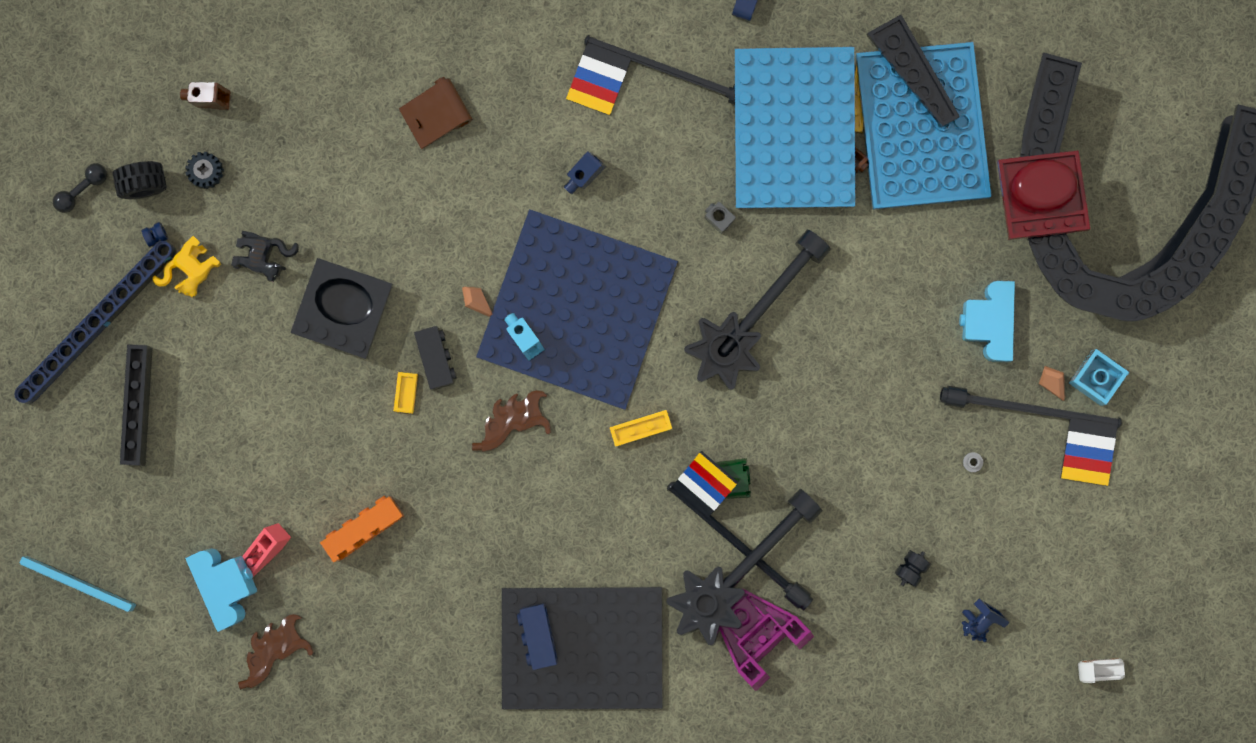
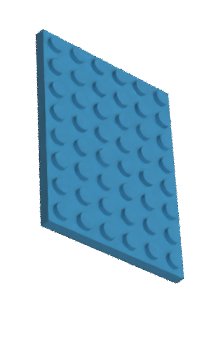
(795, 127)
(906, 148)

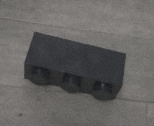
(435, 357)

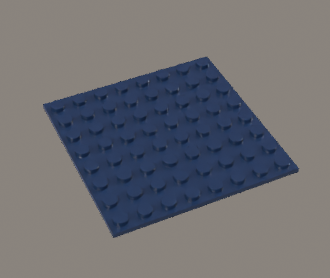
(586, 304)

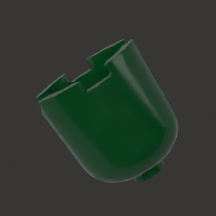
(740, 472)

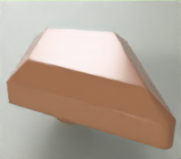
(476, 300)
(1054, 382)

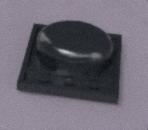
(341, 308)

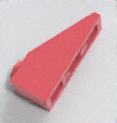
(265, 547)

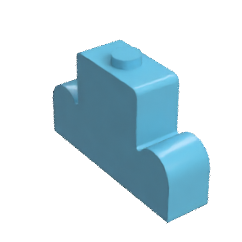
(991, 321)
(222, 586)

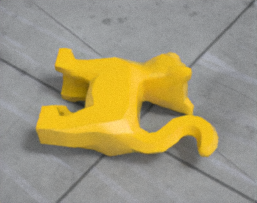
(187, 262)

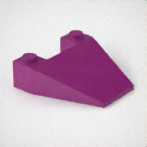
(761, 631)

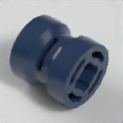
(154, 234)

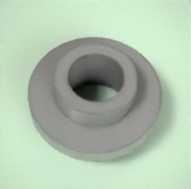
(966, 462)

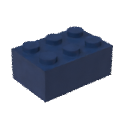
(537, 636)

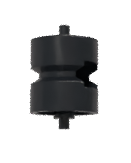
(912, 569)

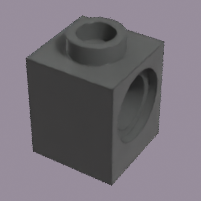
(722, 225)

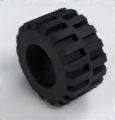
(139, 180)

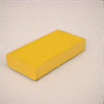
(405, 392)

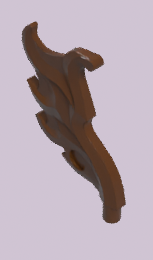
(513, 416)
(273, 646)

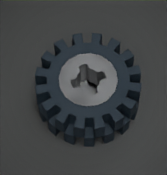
(211, 172)

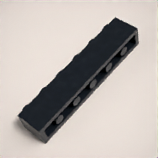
(136, 405)

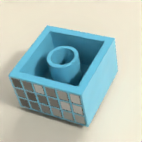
(1098, 377)

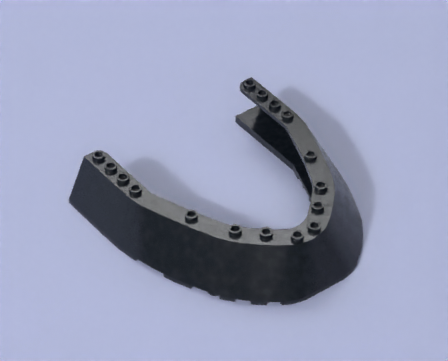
(1191, 250)

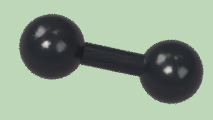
(65, 201)

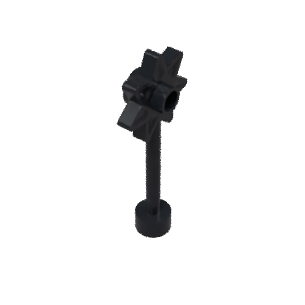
(727, 347)
(710, 602)

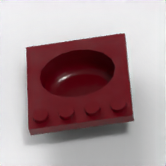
(1043, 195)

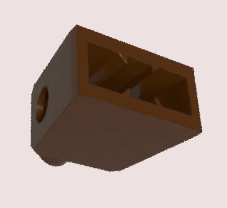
(206, 95)

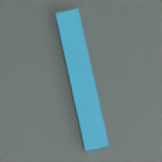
(77, 583)

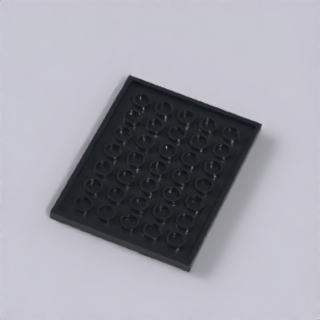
(603, 645)

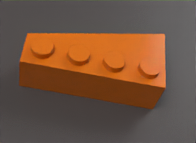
(362, 529)

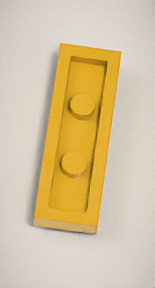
(640, 428)

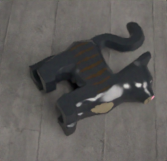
(259, 254)

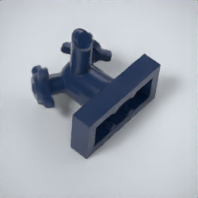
(979, 625)

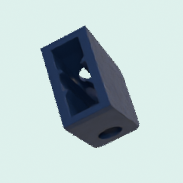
(590, 166)

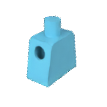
(527, 339)

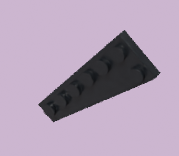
(906, 57)

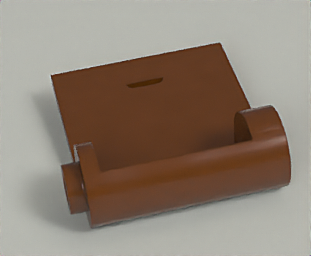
(437, 111)

